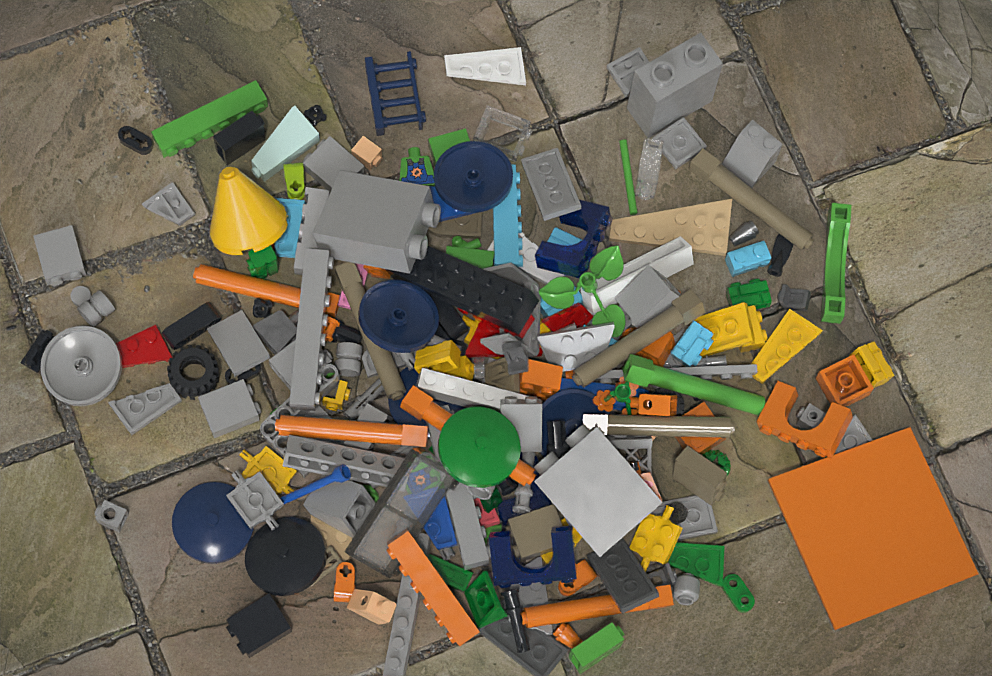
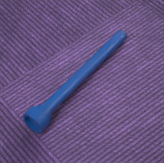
(339, 474)

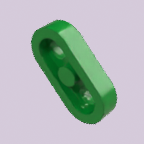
(736, 593)

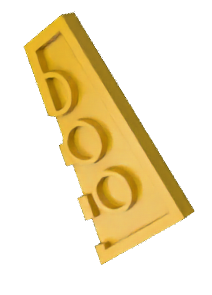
(785, 342)

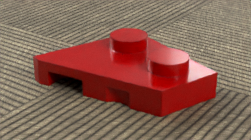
(574, 314)

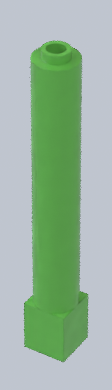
(644, 372)

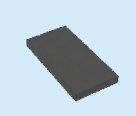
(623, 577)
(544, 650)

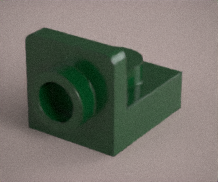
(492, 502)

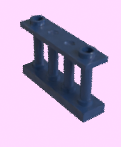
(379, 104)

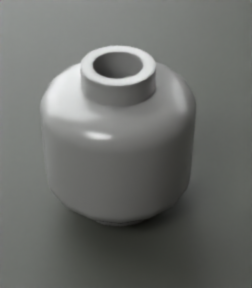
(686, 589)

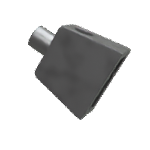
(277, 330)

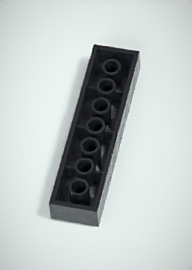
(471, 289)

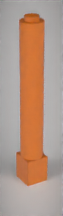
(256, 287)
(422, 407)
(352, 430)
(587, 608)

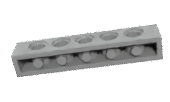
(324, 457)

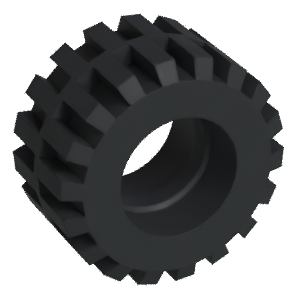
(193, 356)

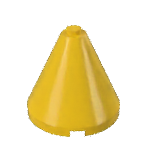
(244, 215)

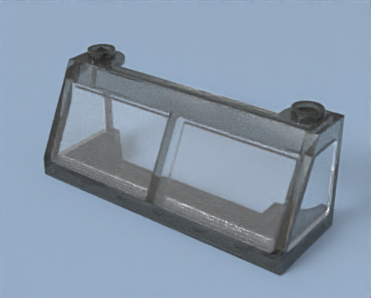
(403, 505)

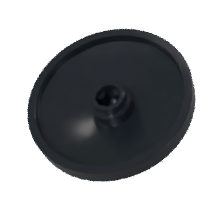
(287, 557)

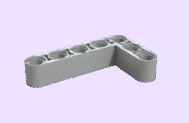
(275, 439)

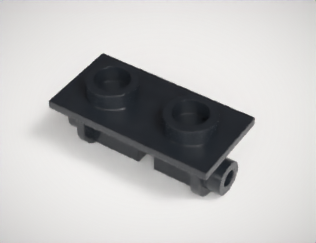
(34, 355)

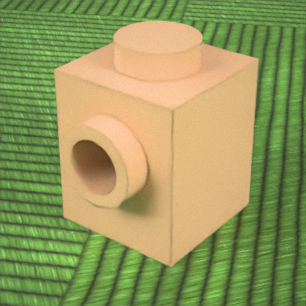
(367, 153)

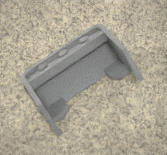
(530, 340)

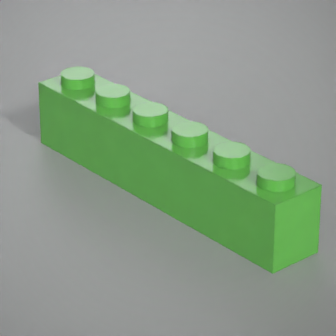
(209, 119)

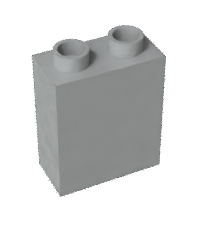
(674, 85)
(377, 221)
(596, 489)

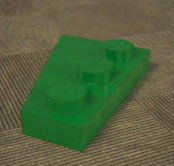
(699, 560)

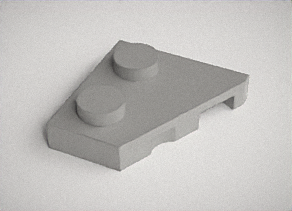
(624, 67)
(170, 205)

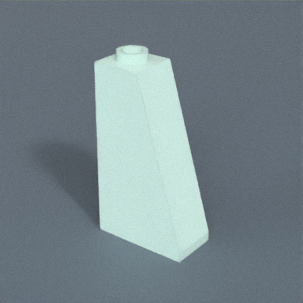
(284, 145)

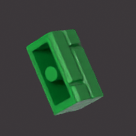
(262, 263)
(753, 293)

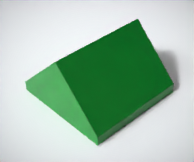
(485, 601)

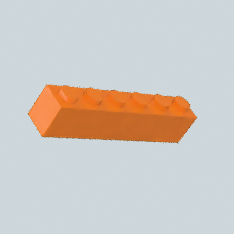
(433, 588)

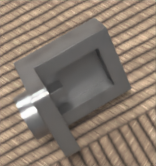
(794, 298)
(516, 357)

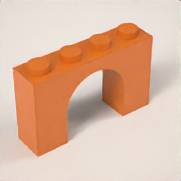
(821, 439)

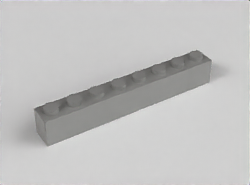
(310, 329)
(464, 517)

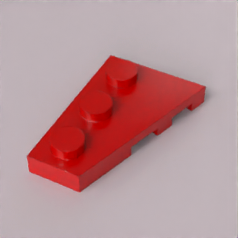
(143, 348)

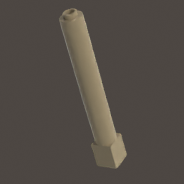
(709, 169)
(683, 310)
(382, 359)
(660, 425)

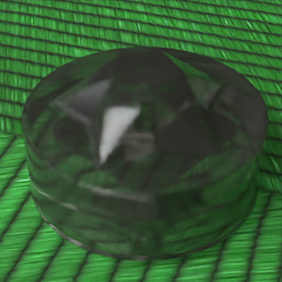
(679, 513)

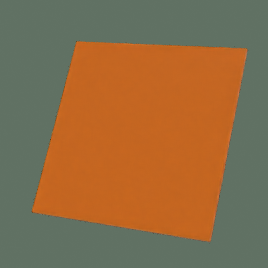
(872, 528)

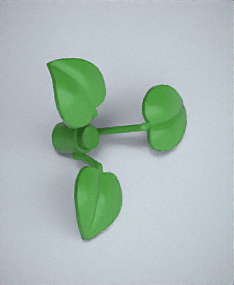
(605, 264)

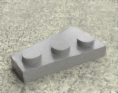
(143, 408)

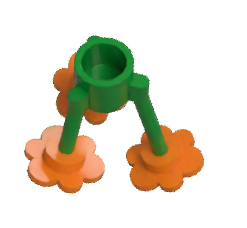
(622, 393)

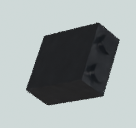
(240, 137)
(258, 626)

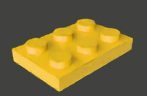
(729, 327)

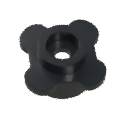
(316, 109)
(258, 304)

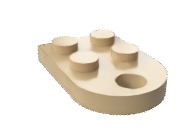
(334, 538)

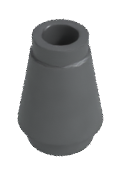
(744, 233)

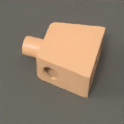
(376, 609)

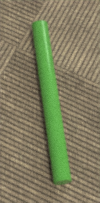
(628, 177)

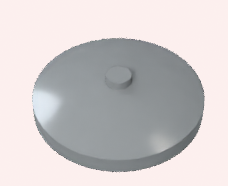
(81, 366)

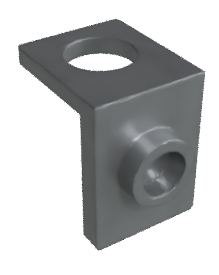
(667, 575)

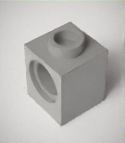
(115, 523)

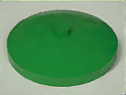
(479, 447)

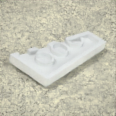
(492, 66)
(529, 262)

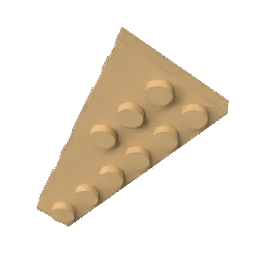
(700, 225)

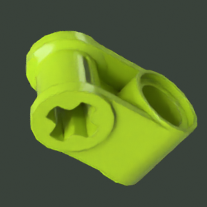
(294, 180)

